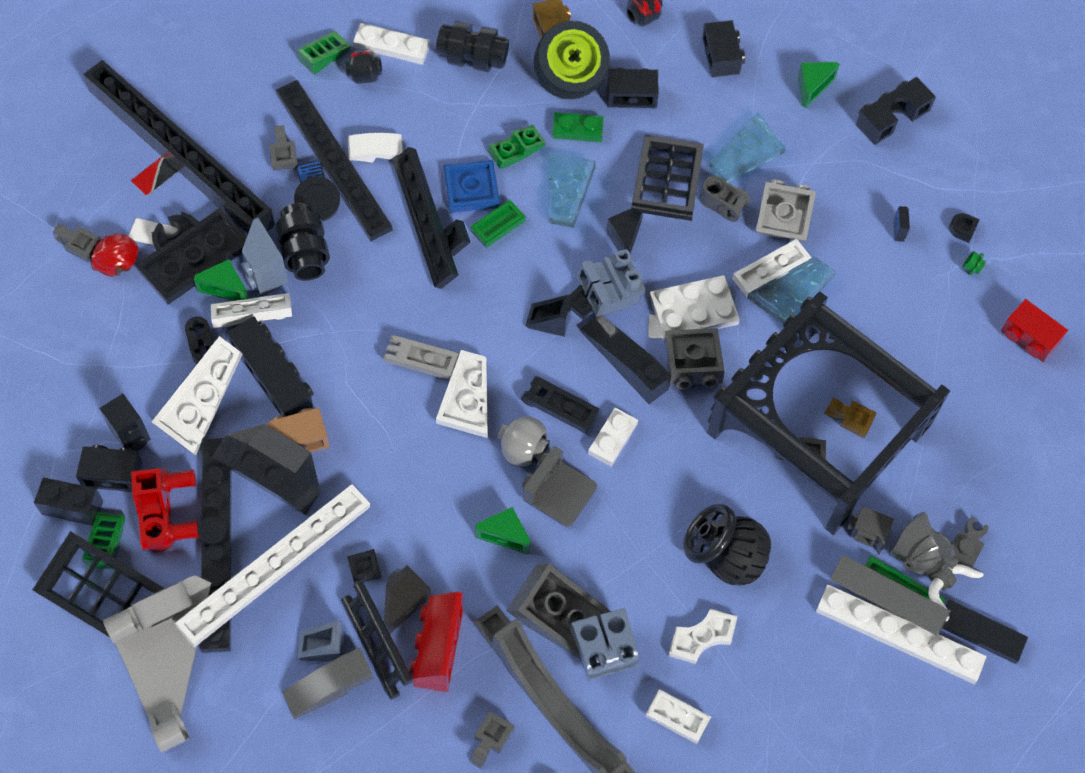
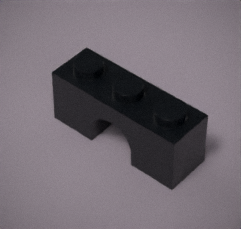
(909, 98)

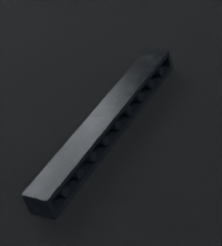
(177, 147)

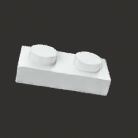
(613, 437)

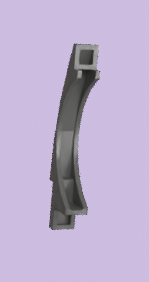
(529, 672)

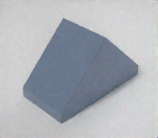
(322, 642)

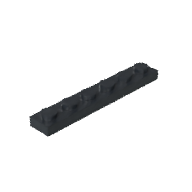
(425, 218)

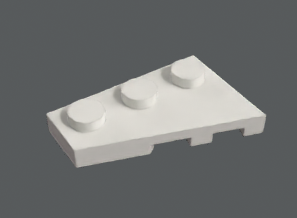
(466, 396)

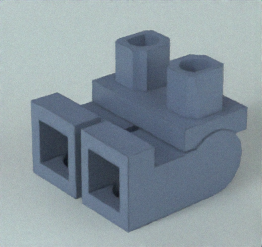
(611, 282)
(606, 658)

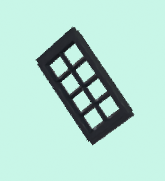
(663, 208)
(59, 565)

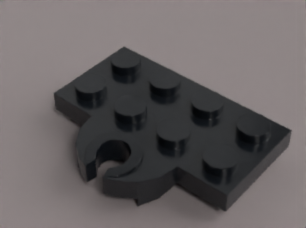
(189, 252)

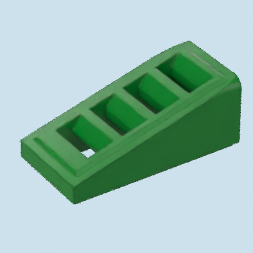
(316, 64)
(114, 540)

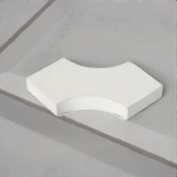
(692, 641)

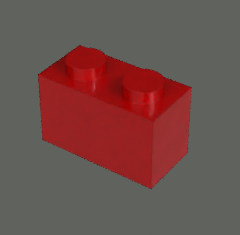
(1034, 330)

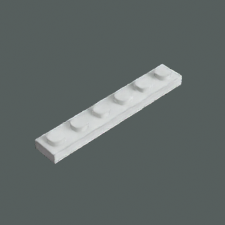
(901, 634)

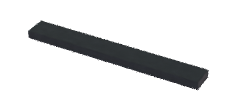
(334, 160)

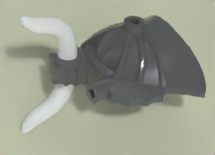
(931, 554)

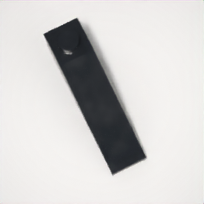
(628, 358)

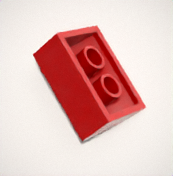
(437, 641)

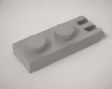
(420, 357)

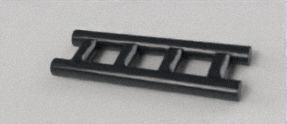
(388, 646)

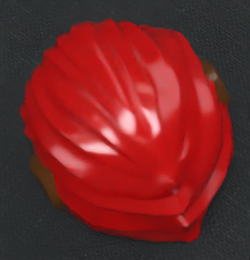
(114, 254)

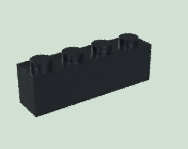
(269, 368)

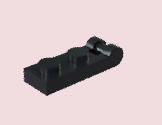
(560, 404)

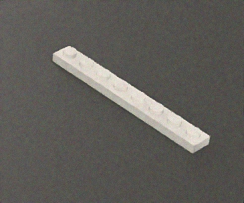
(272, 566)

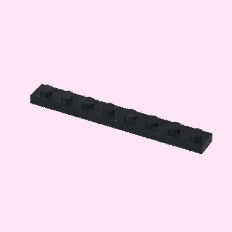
(217, 557)

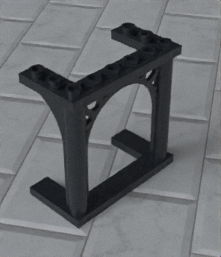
(738, 412)

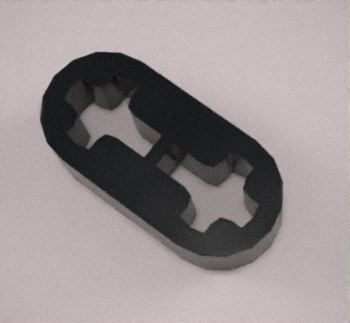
(194, 341)

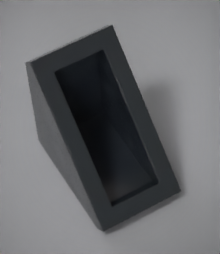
(624, 229)
(550, 315)

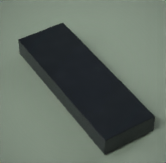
(984, 632)

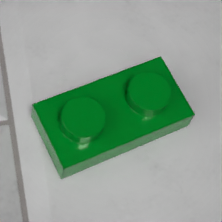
(577, 127)

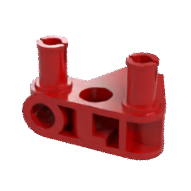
(152, 501)

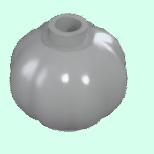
(523, 441)

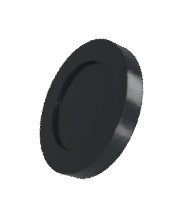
(320, 195)

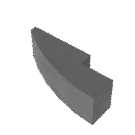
(328, 683)

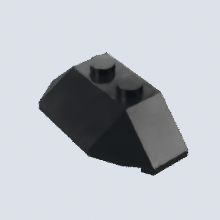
(272, 465)

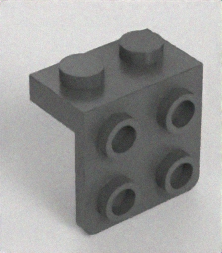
(557, 488)

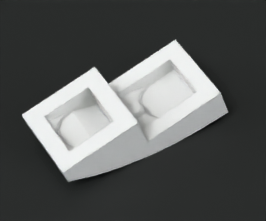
(370, 146)

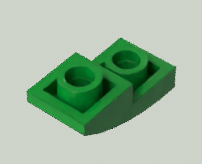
(517, 147)

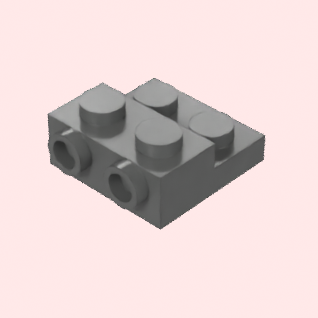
(694, 357)

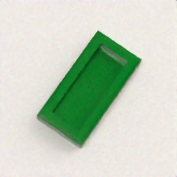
(497, 223)

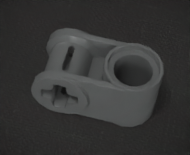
(724, 199)

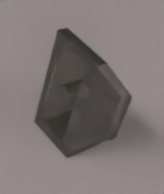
(403, 596)

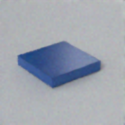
(471, 186)

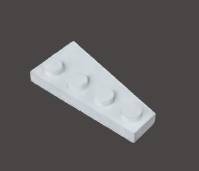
(195, 402)

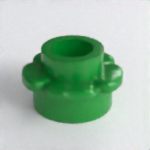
(974, 263)

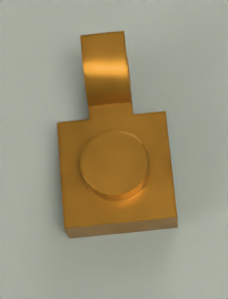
(855, 417)

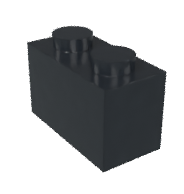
(723, 48)
(632, 88)
(125, 423)
(108, 467)
(68, 501)

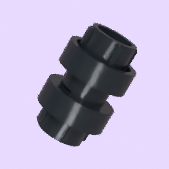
(481, 47)
(302, 241)

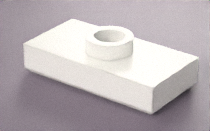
(678, 716)

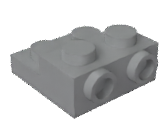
(785, 210)

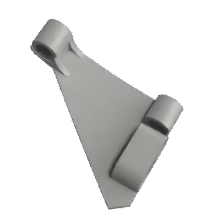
(159, 654)

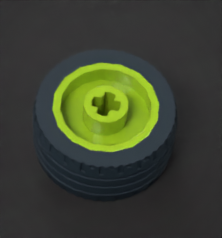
(575, 42)

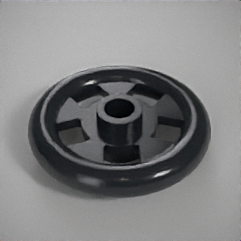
(709, 533)

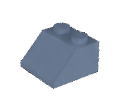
(262, 261)

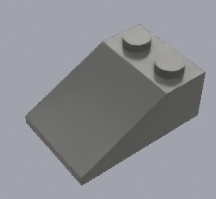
(550, 605)

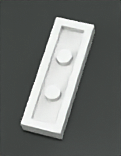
(391, 43)
(770, 267)
(262, 308)

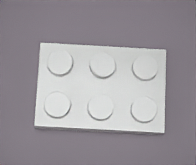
(694, 306)

